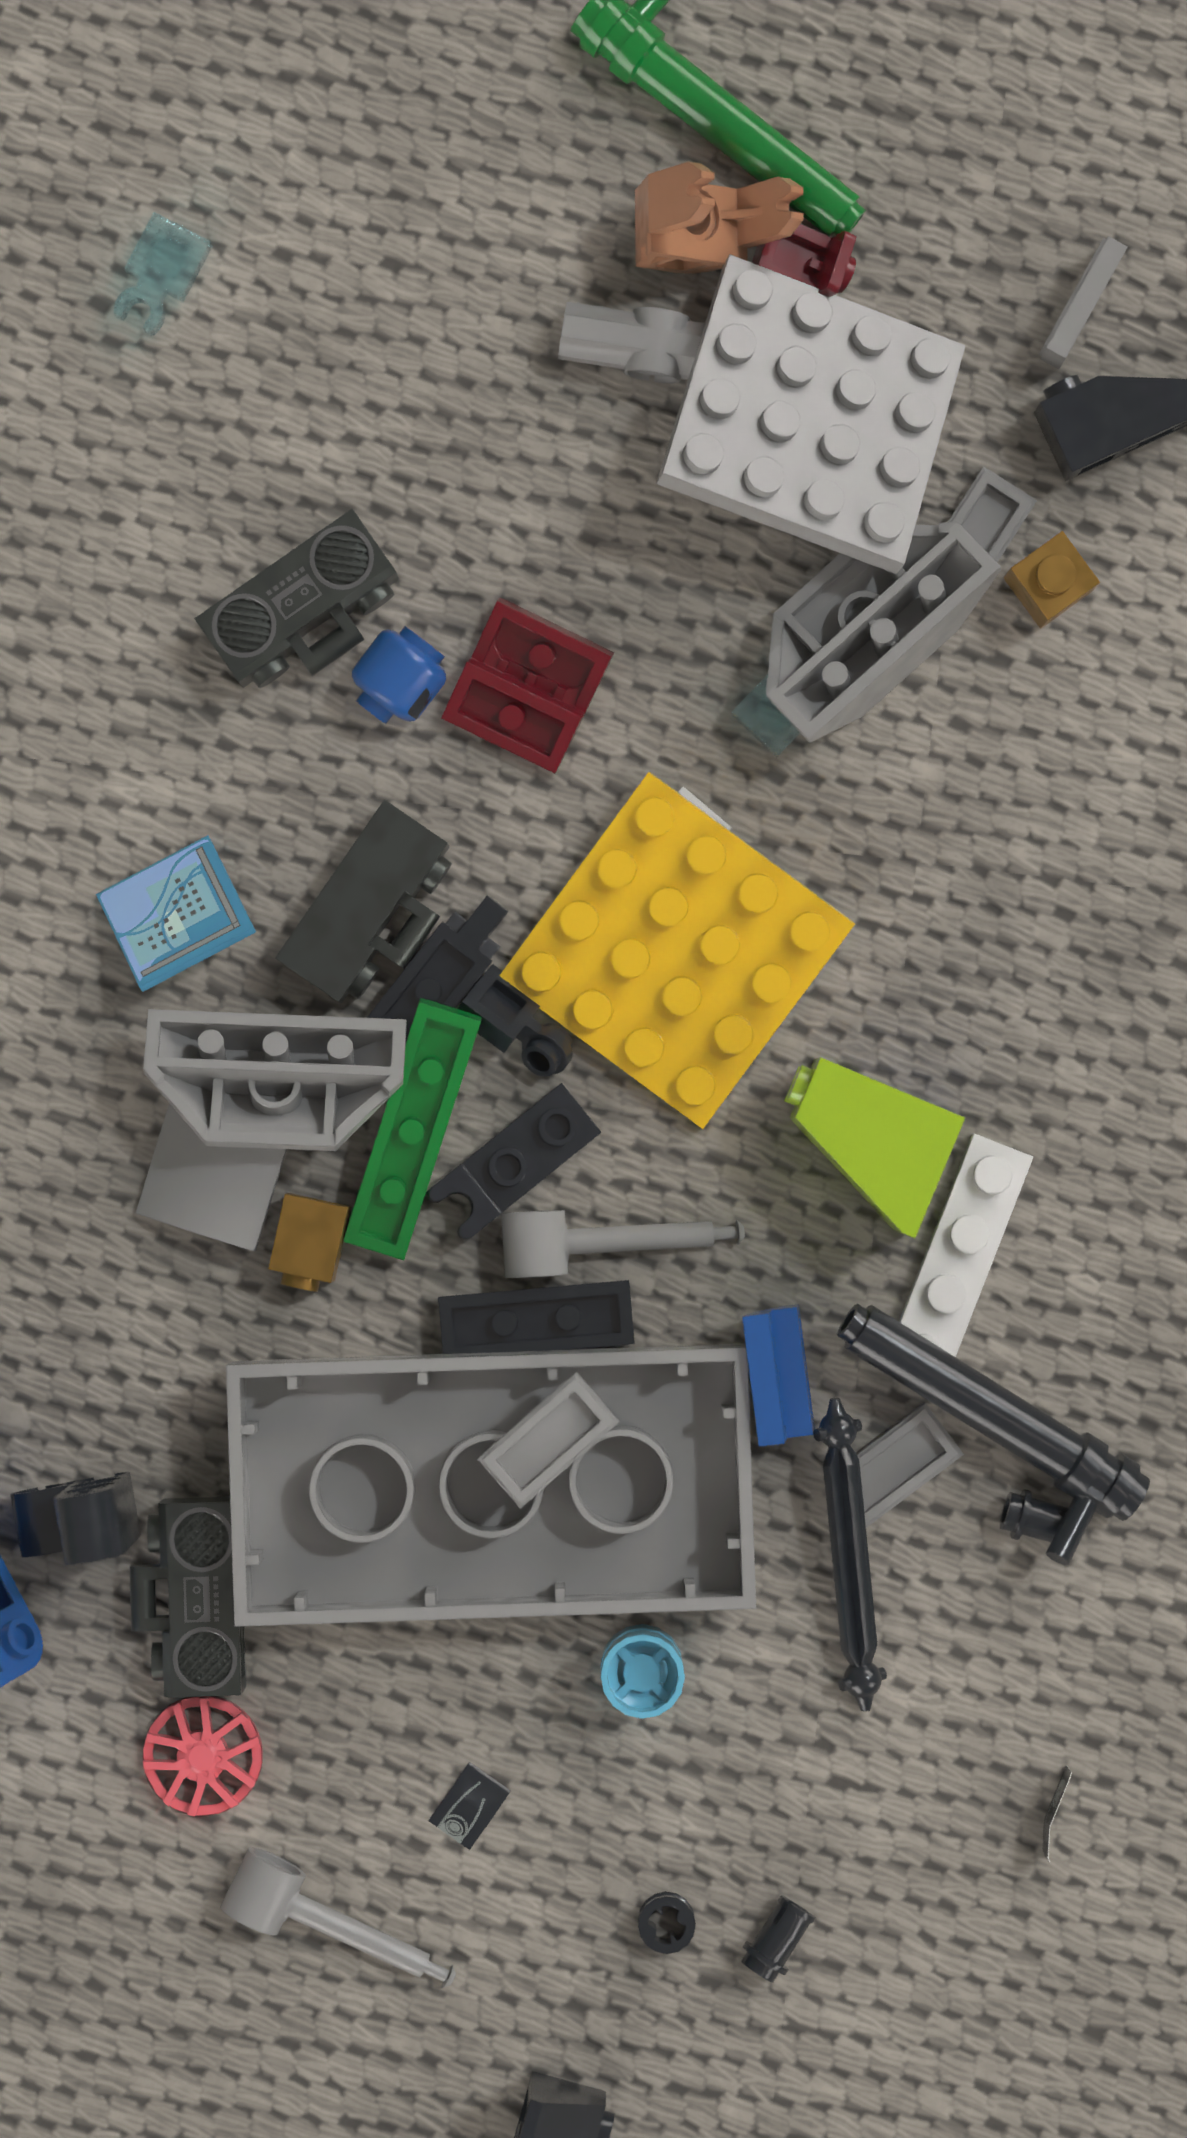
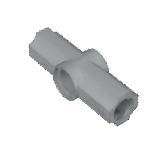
(638, 341)

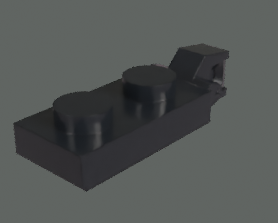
(445, 964)

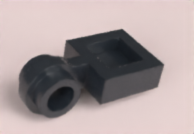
(509, 1016)

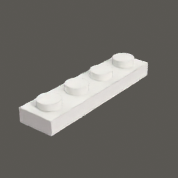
(965, 1242)

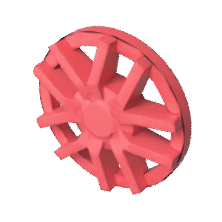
(202, 1755)

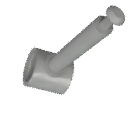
(541, 1243)
(268, 1893)

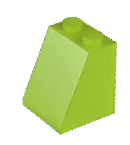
(876, 1138)

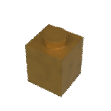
(1051, 579)
(308, 1241)

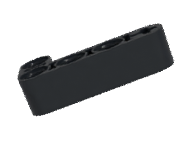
(79, 1517)

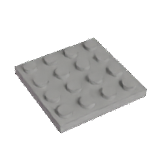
(812, 414)

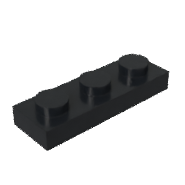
(538, 1319)

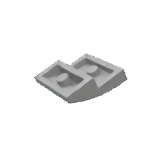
(209, 1188)

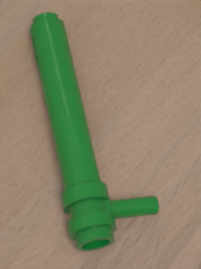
(641, 55)

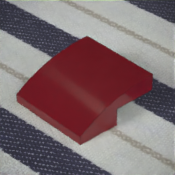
(527, 685)

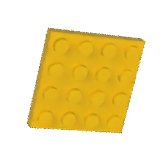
(676, 950)

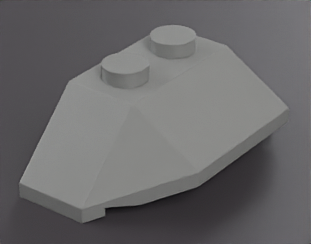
(867, 629)
(274, 1075)

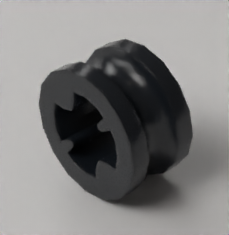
(684, 1916)

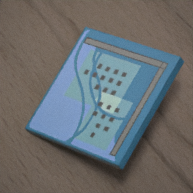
(175, 913)

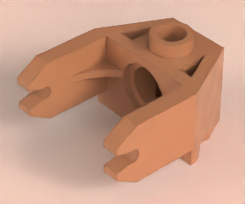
(695, 225)

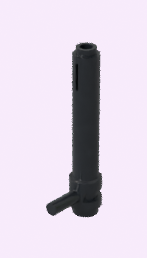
(1075, 1461)

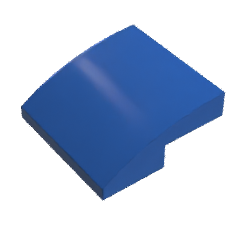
(778, 1374)

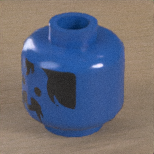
(398, 675)

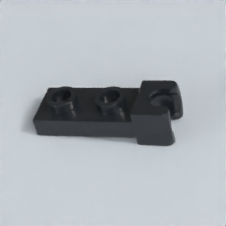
(517, 1159)

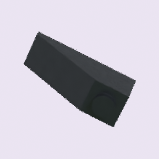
(1108, 418)

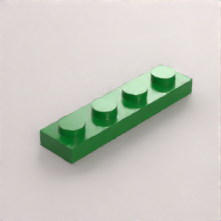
(412, 1129)

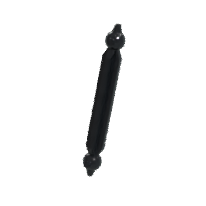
(850, 1554)

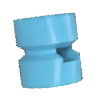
(642, 1671)

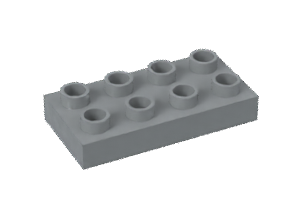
(372, 1506)

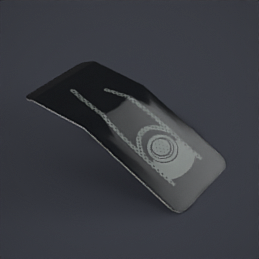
(469, 1806)
(1053, 1809)

